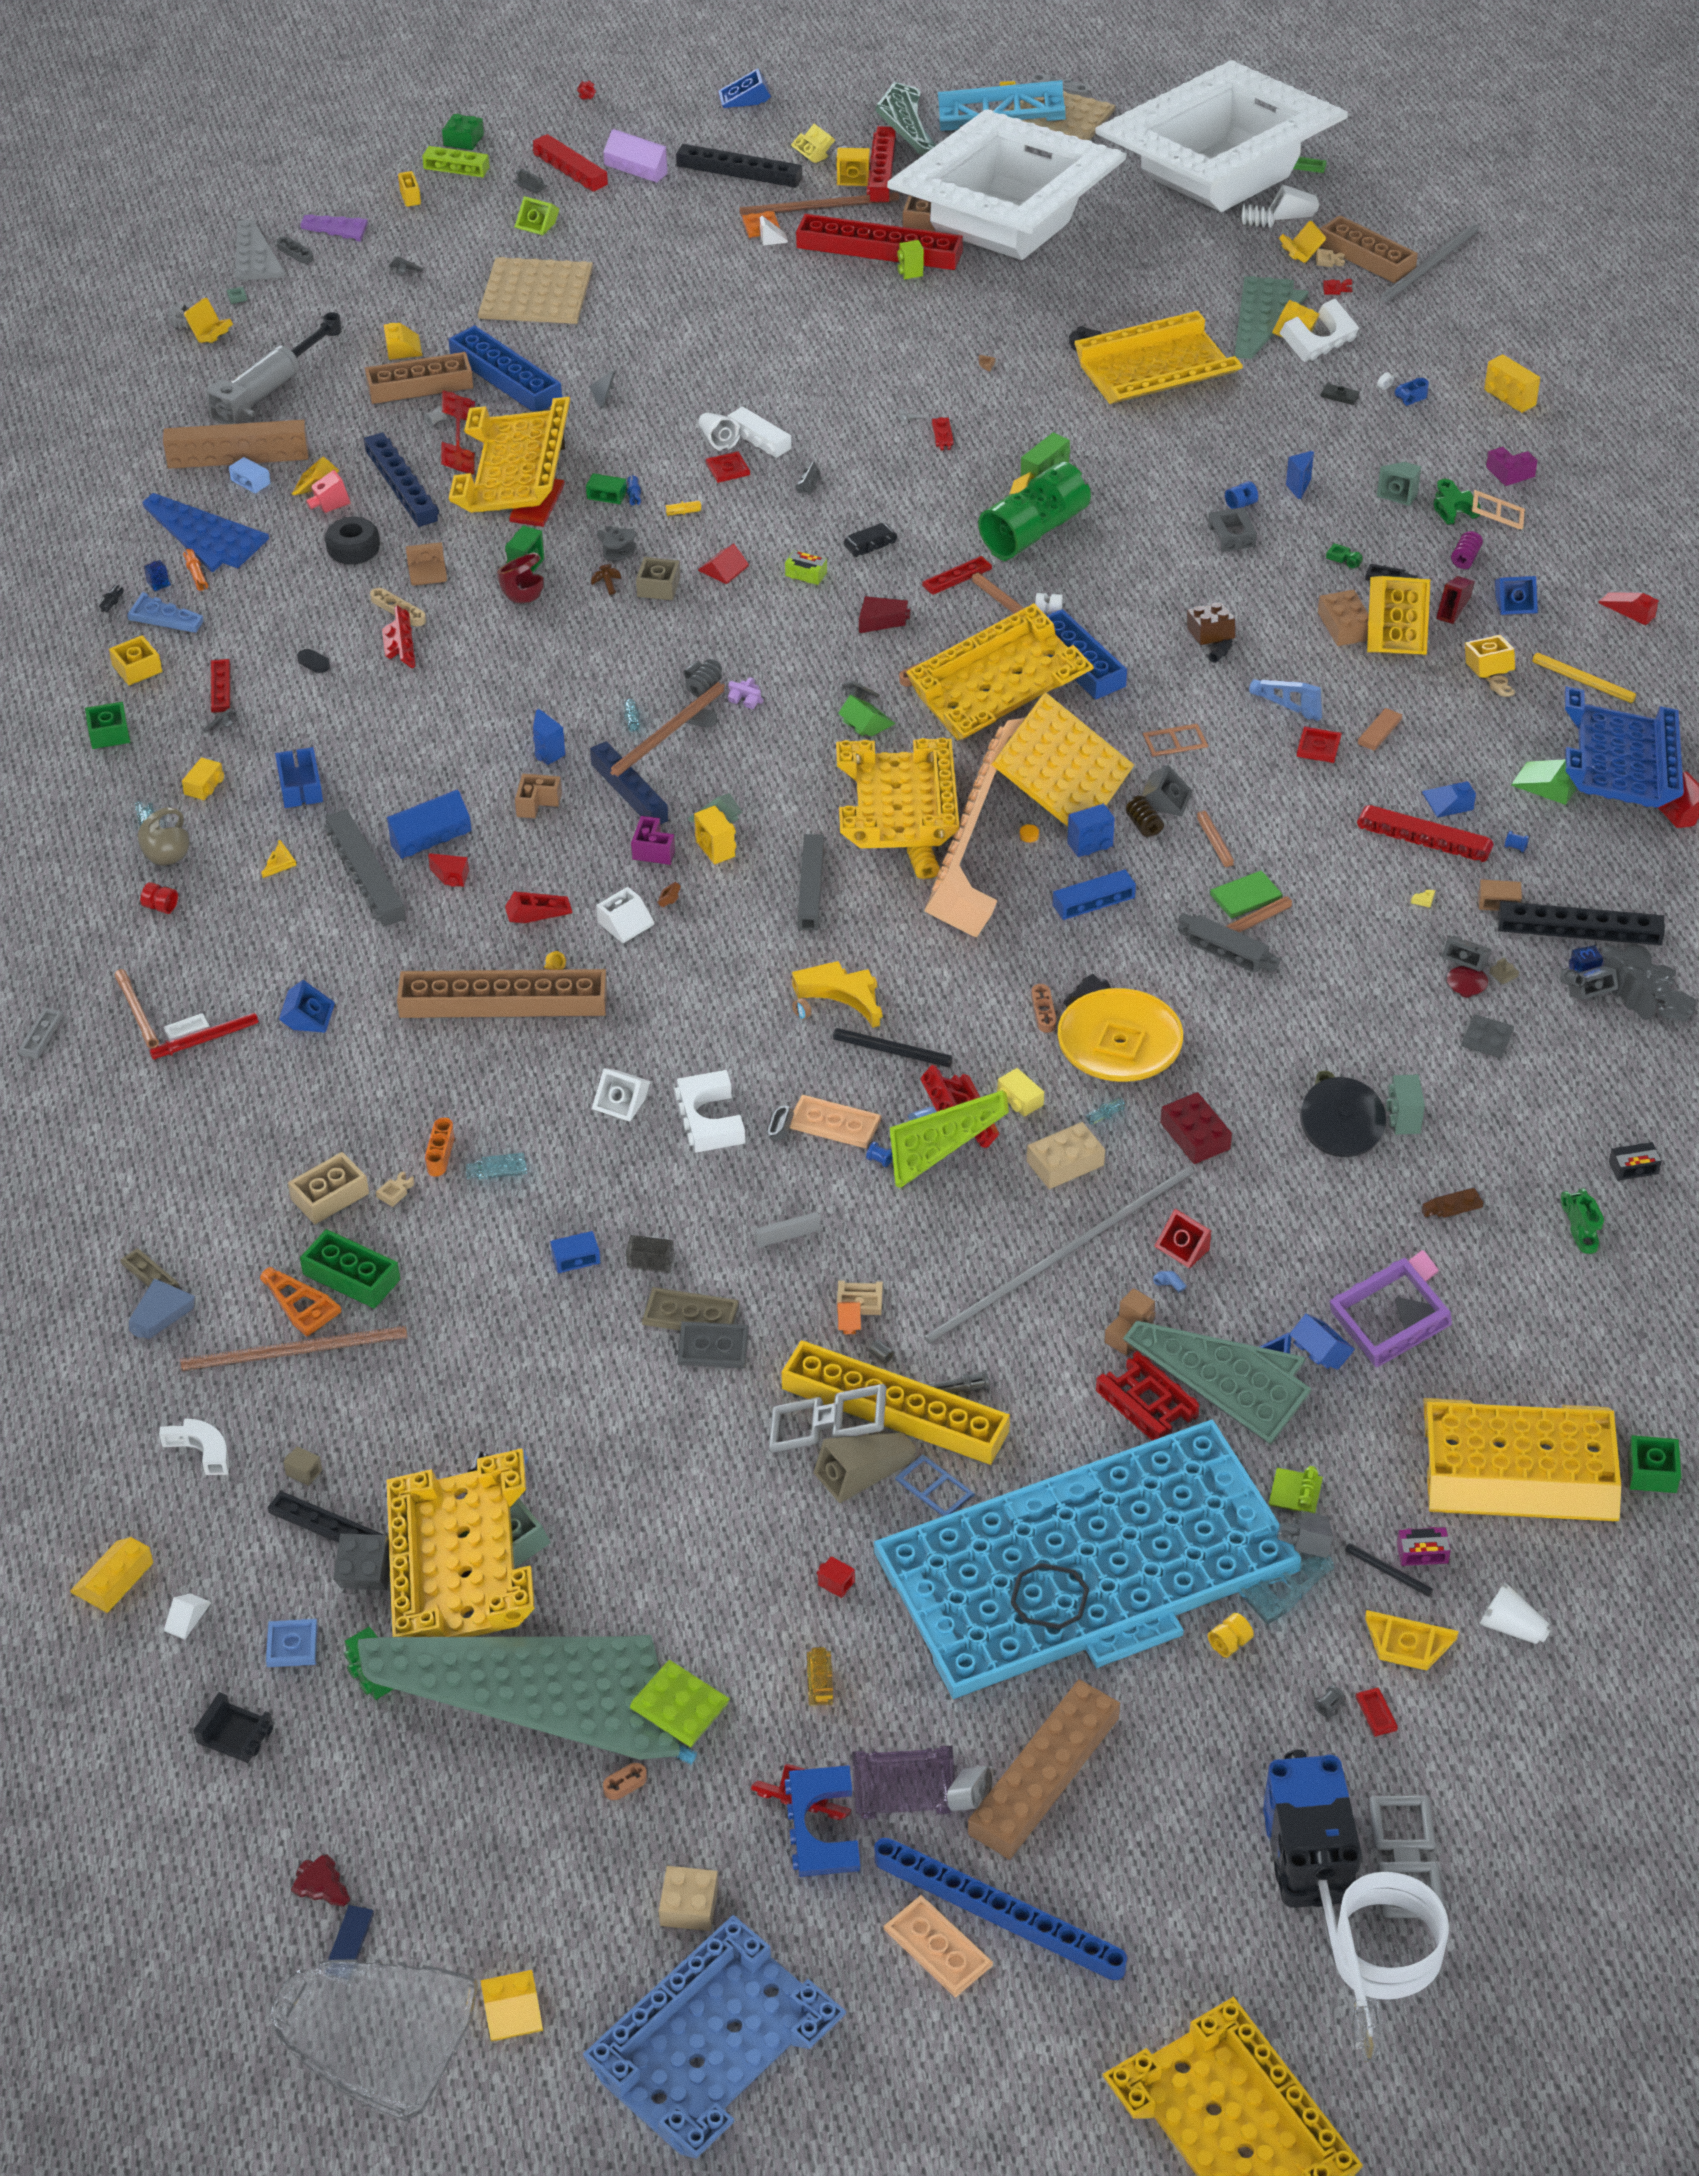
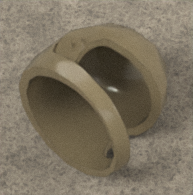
(163, 845)

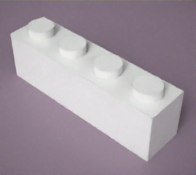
(761, 432)

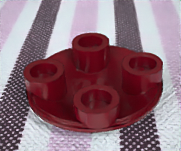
(1467, 981)

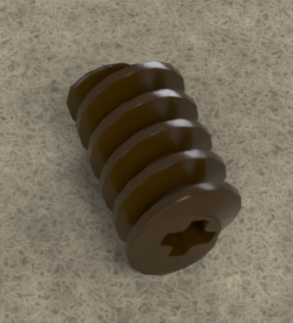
(1144, 816)

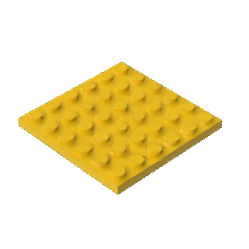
(1061, 761)

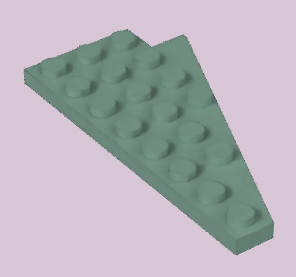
(1260, 310)
(1238, 1378)

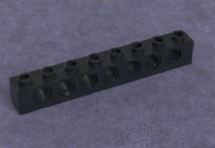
(739, 165)
(1581, 923)

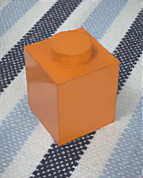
(849, 1317)

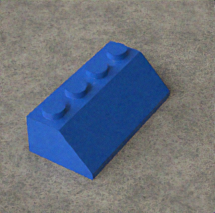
(428, 824)

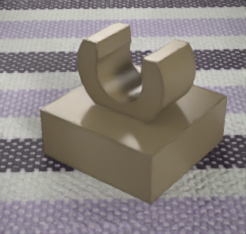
(1504, 971)

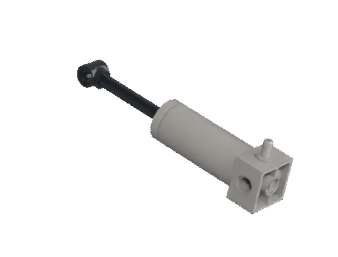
(233, 400)

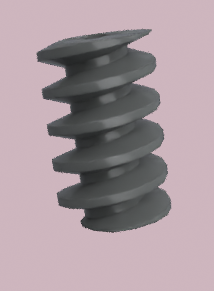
(704, 677)

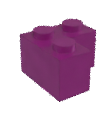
(1511, 468)
(651, 844)

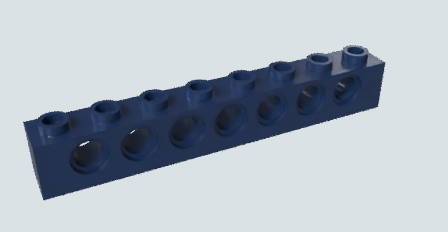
(401, 479)

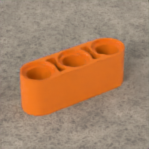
(439, 1146)

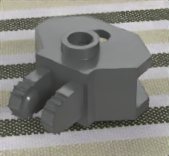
(616, 541)

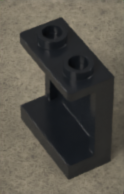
(232, 1729)

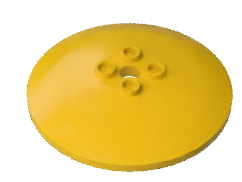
(1143, 1021)

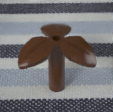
(606, 573)

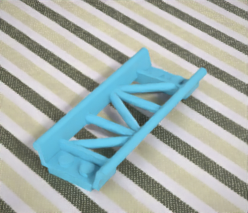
(1052, 110)

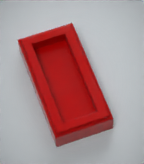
(1376, 1712)

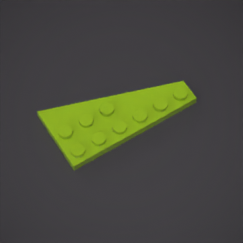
(932, 1137)

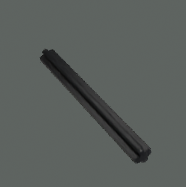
(892, 1047)

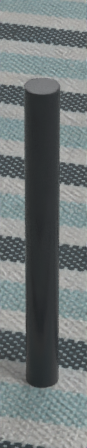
(1388, 1569)

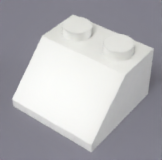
(620, 1094)

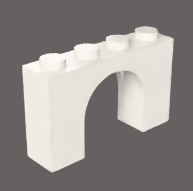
(1310, 346)
(704, 1132)

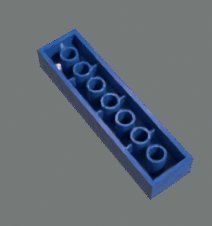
(506, 369)

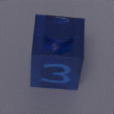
(1585, 959)

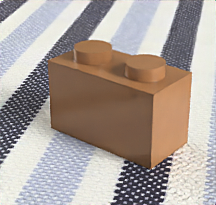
(1494, 891)

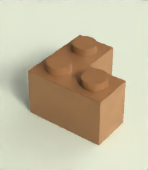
(537, 791)
(1133, 1308)

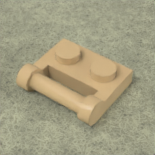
(867, 1293)

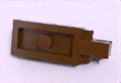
(1453, 1203)

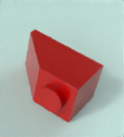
(449, 869)

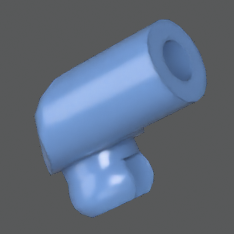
(1169, 1278)

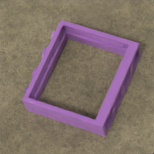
(1405, 1339)

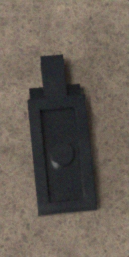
(1378, 570)

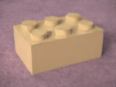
(1065, 1155)
(328, 1188)

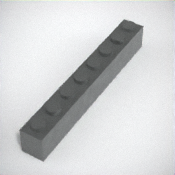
(364, 868)

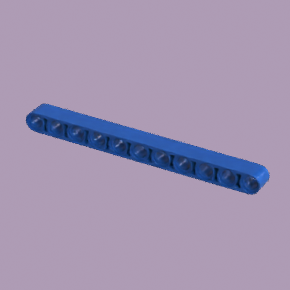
(1007, 1917)

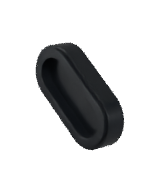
(313, 660)

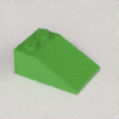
(1546, 780)

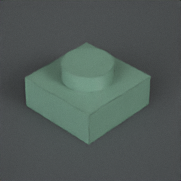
(236, 295)

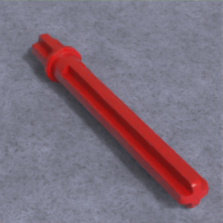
(176, 1045)

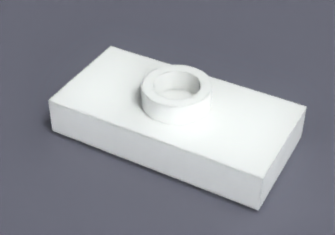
(186, 1027)

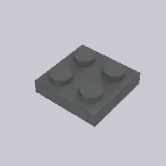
(1487, 1036)

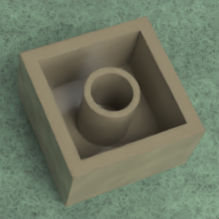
(658, 578)

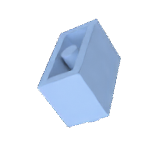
(249, 475)

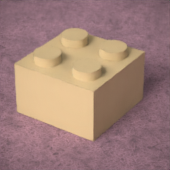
(688, 1898)

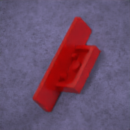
(398, 638)
(768, 1790)

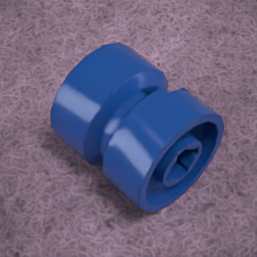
(1241, 495)

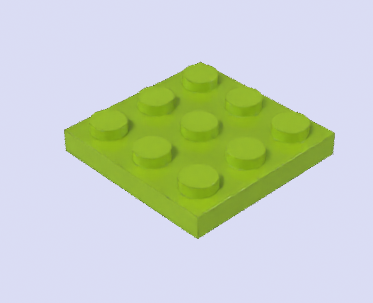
(679, 1703)

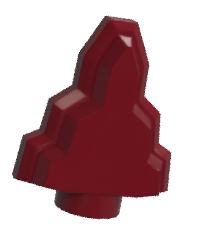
(320, 1881)

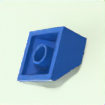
(1451, 799)

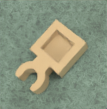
(1328, 259)
(394, 1191)

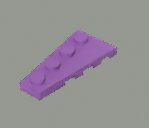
(340, 226)

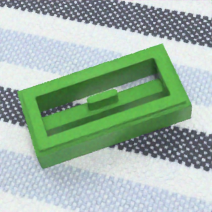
(1310, 164)

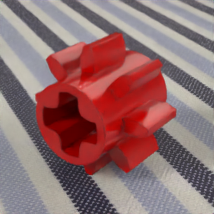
(586, 90)

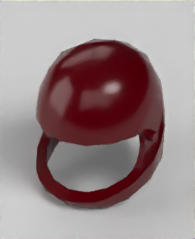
(518, 580)

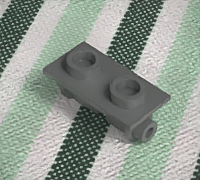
(529, 181)
(808, 479)

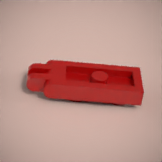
(942, 433)

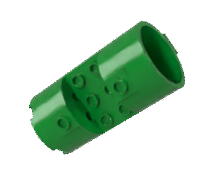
(1029, 514)

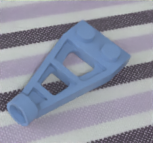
(1310, 696)

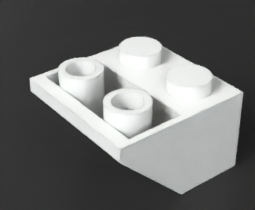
(624, 915)

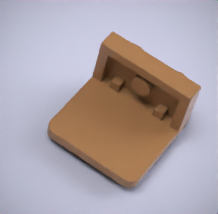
(426, 563)

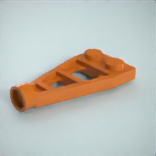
(311, 1318)

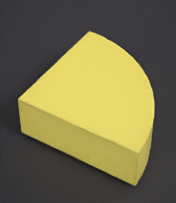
(1423, 899)

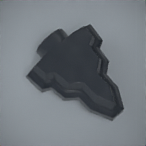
(1088, 985)

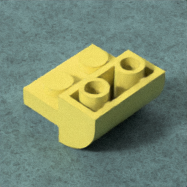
(813, 144)

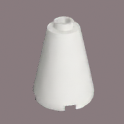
(719, 430)
(1515, 1617)

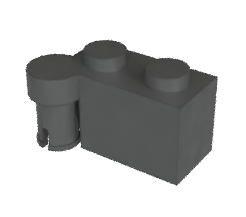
(1590, 982)

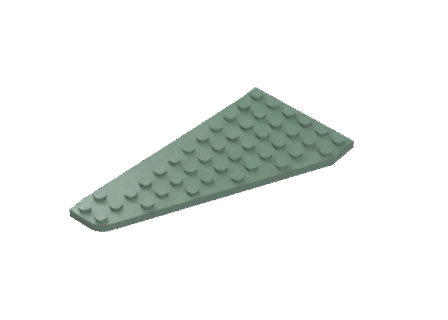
(544, 1683)

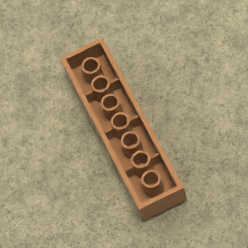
(231, 442)
(1043, 1769)

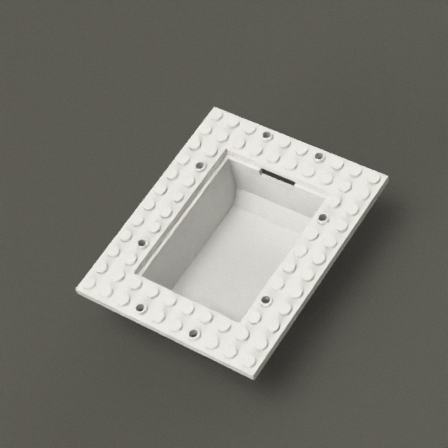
(1216, 140)
(996, 190)

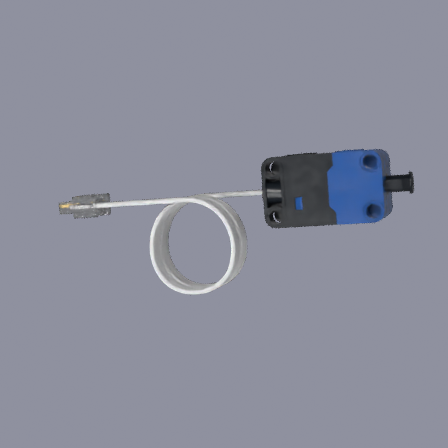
(1320, 1853)

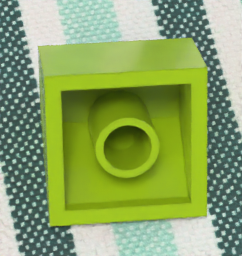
(536, 216)

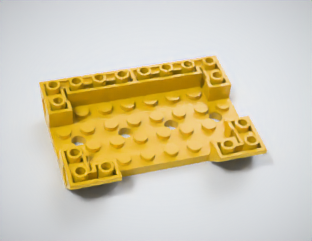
(989, 663)
(900, 795)
(1522, 1475)
(431, 1557)
(1257, 2098)

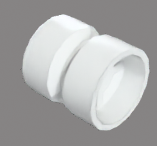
(1049, 604)

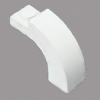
(200, 1436)

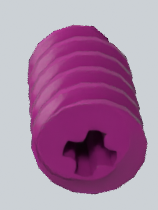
(1466, 549)

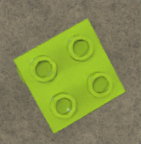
(1296, 1489)

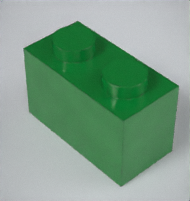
(606, 488)

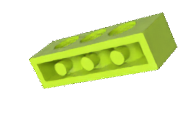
(455, 161)

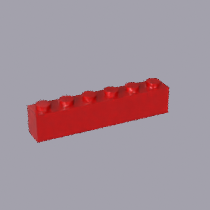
(570, 162)

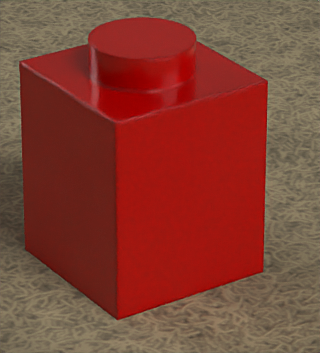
(836, 1576)

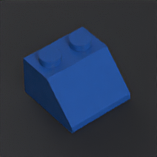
(1516, 595)
(547, 738)
(306, 1008)

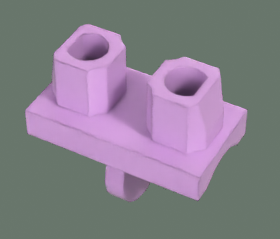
(746, 690)

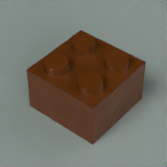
(1211, 623)

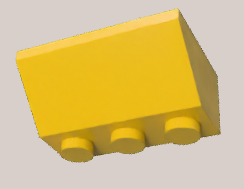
(114, 1573)

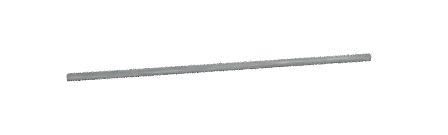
(994, 1296)

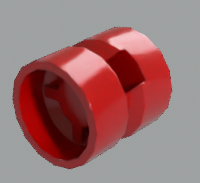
(159, 898)

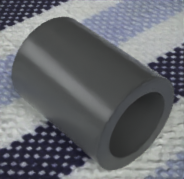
(688, 672)
(881, 1351)

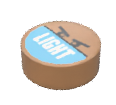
(802, 1008)

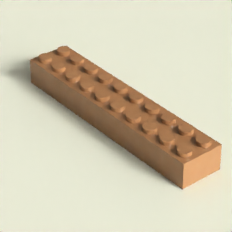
(502, 993)

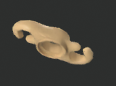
(1500, 688)

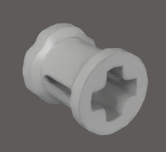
(435, 416)

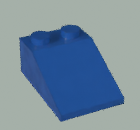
(746, 91)

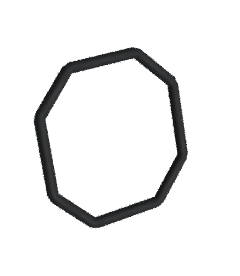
(1042, 1623)

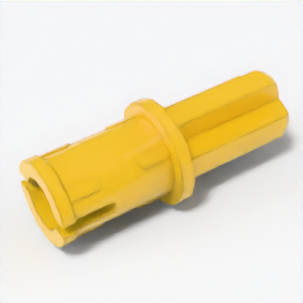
(682, 508)

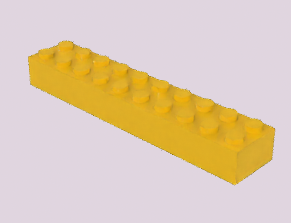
(909, 1405)

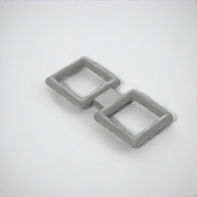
(827, 1417)
(1405, 1852)

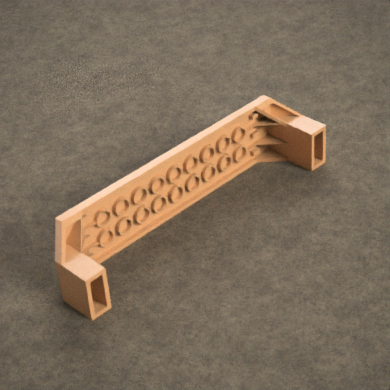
(952, 895)

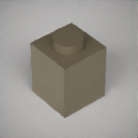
(302, 1465)

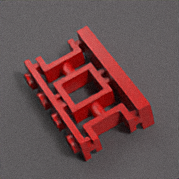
(952, 1092)
(1135, 1408)

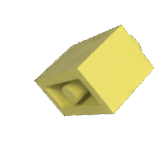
(1021, 1092)

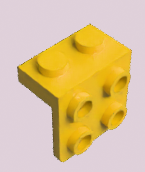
(1305, 243)
(205, 322)

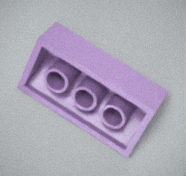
(635, 156)

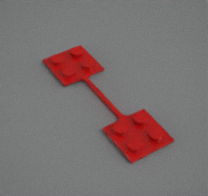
(452, 455)

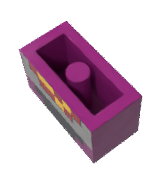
(1423, 1546)

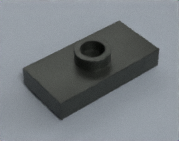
(1340, 394)

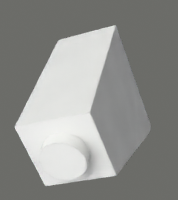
(1294, 203)

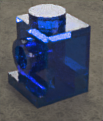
(157, 575)

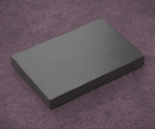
(713, 1344)

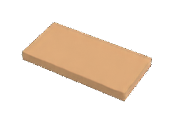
(835, 1121)
(938, 1946)

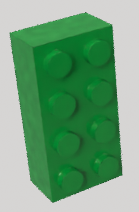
(350, 1268)

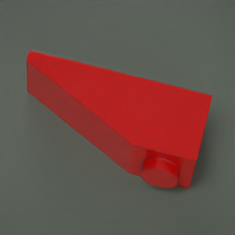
(1632, 605)
(531, 907)

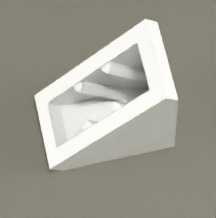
(770, 233)
(185, 1614)

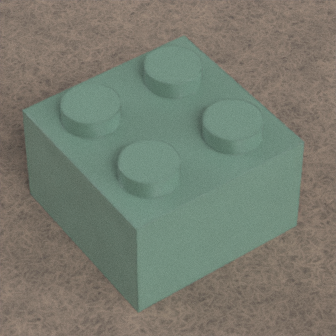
(1405, 1104)

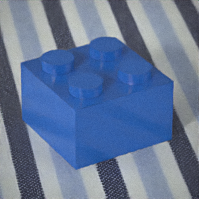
(1090, 830)
(1321, 1342)

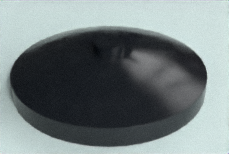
(1342, 1117)

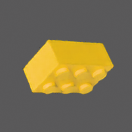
(1512, 383)

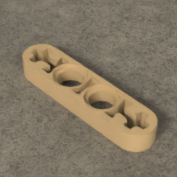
(382, 597)

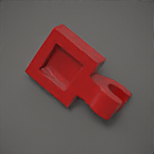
(1334, 287)

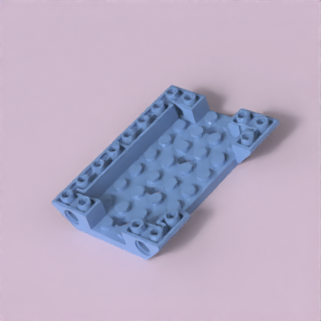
(689, 2019)

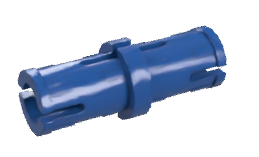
(633, 490)

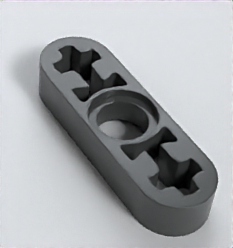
(300, 254)

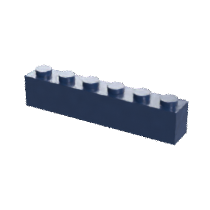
(628, 784)

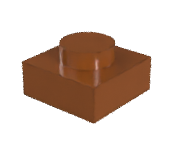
(669, 894)

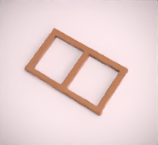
(1178, 748)

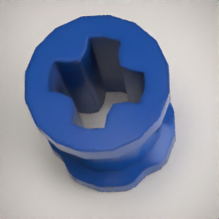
(1516, 841)
(879, 1154)

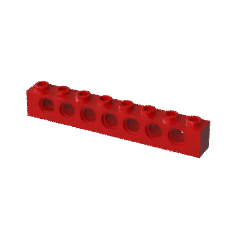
(881, 163)

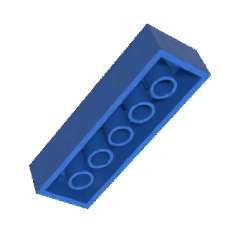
(1108, 672)

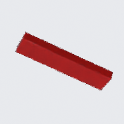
(956, 575)
(220, 685)

